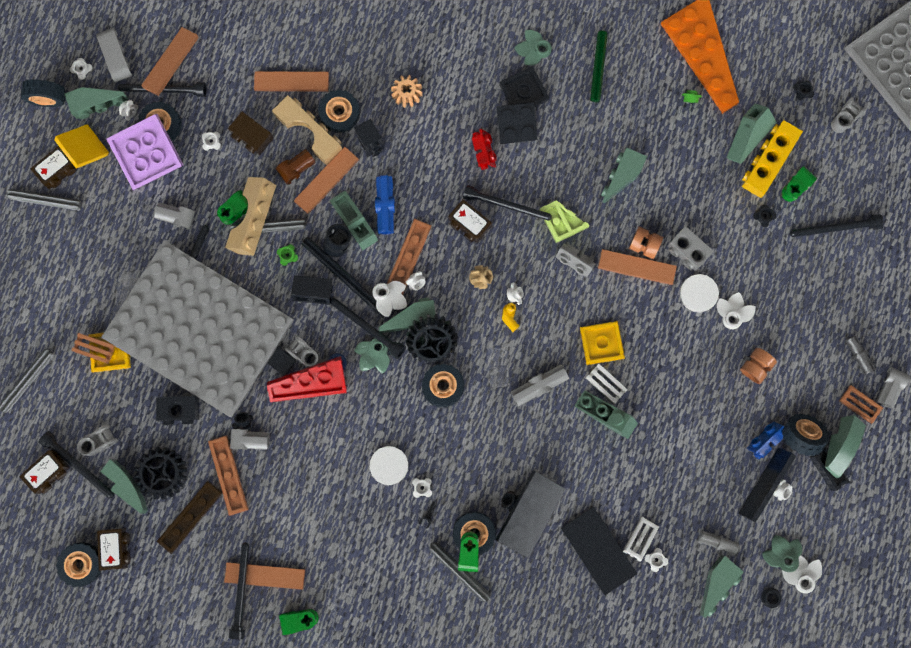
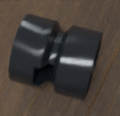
(337, 240)

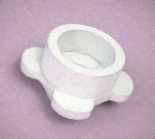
(75, 68)
(128, 109)
(211, 136)
(416, 281)
(515, 293)
(783, 490)
(426, 491)
(662, 561)

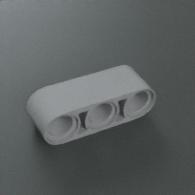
(113, 55)

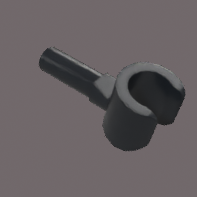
(428, 515)

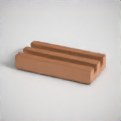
(78, 343)
(847, 395)

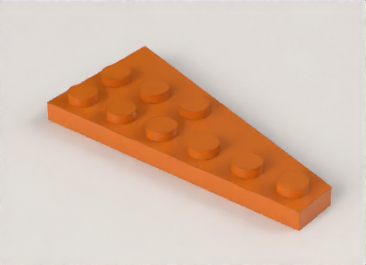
(700, 44)

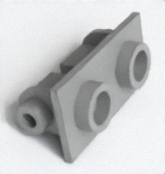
(568, 256)

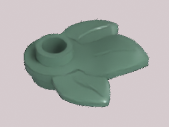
(530, 48)
(371, 357)
(781, 552)

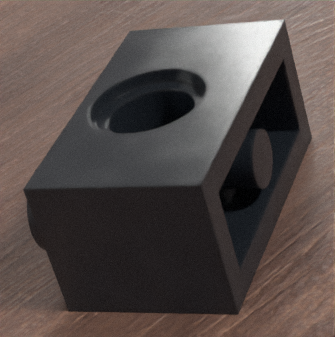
(369, 138)
(166, 405)

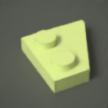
(563, 221)

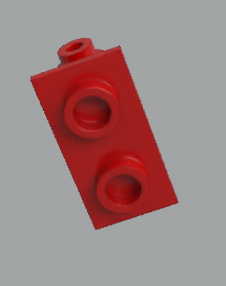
(482, 141)

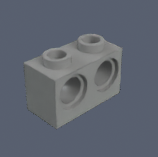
(693, 245)

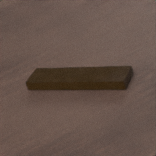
(189, 517)

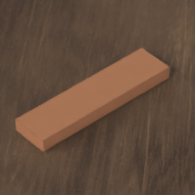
(170, 61)
(291, 81)
(326, 180)
(410, 252)
(637, 267)
(228, 475)
(267, 576)

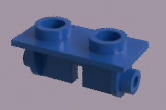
(760, 444)

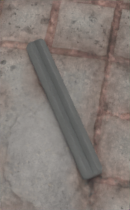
(44, 199)
(281, 225)
(26, 380)
(464, 576)

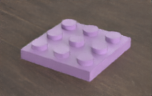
(145, 152)

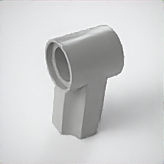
(177, 216)
(893, 385)
(253, 440)

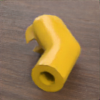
(508, 316)

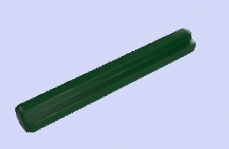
(598, 66)

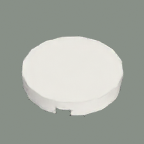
(699, 293)
(389, 465)

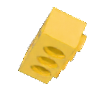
(789, 136)

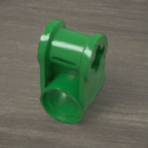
(800, 182)
(235, 206)
(469, 554)
(294, 621)

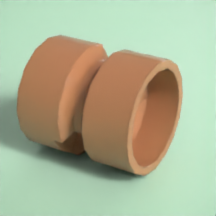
(652, 245)
(758, 365)

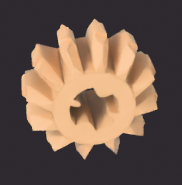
(406, 97)

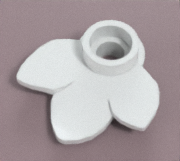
(392, 299)
(735, 308)
(810, 572)

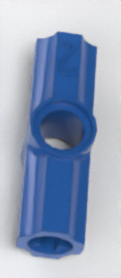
(385, 205)

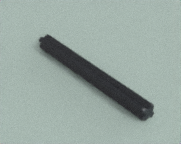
(341, 273)

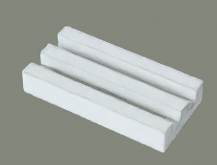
(608, 385)
(639, 557)

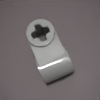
(849, 113)
(301, 351)
(100, 439)

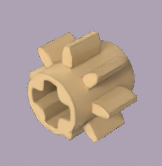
(481, 277)

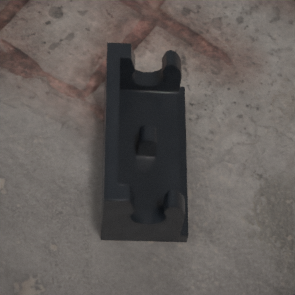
(312, 290)
(832, 482)

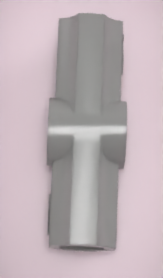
(539, 385)

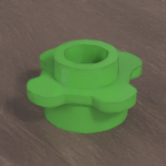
(691, 96)
(282, 254)

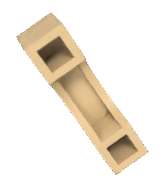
(291, 114)
(246, 235)

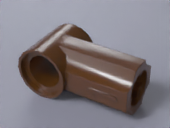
(293, 168)

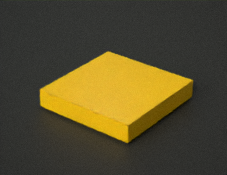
(81, 146)
(602, 343)
(118, 361)

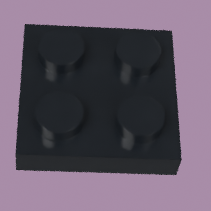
(524, 88)
(516, 122)

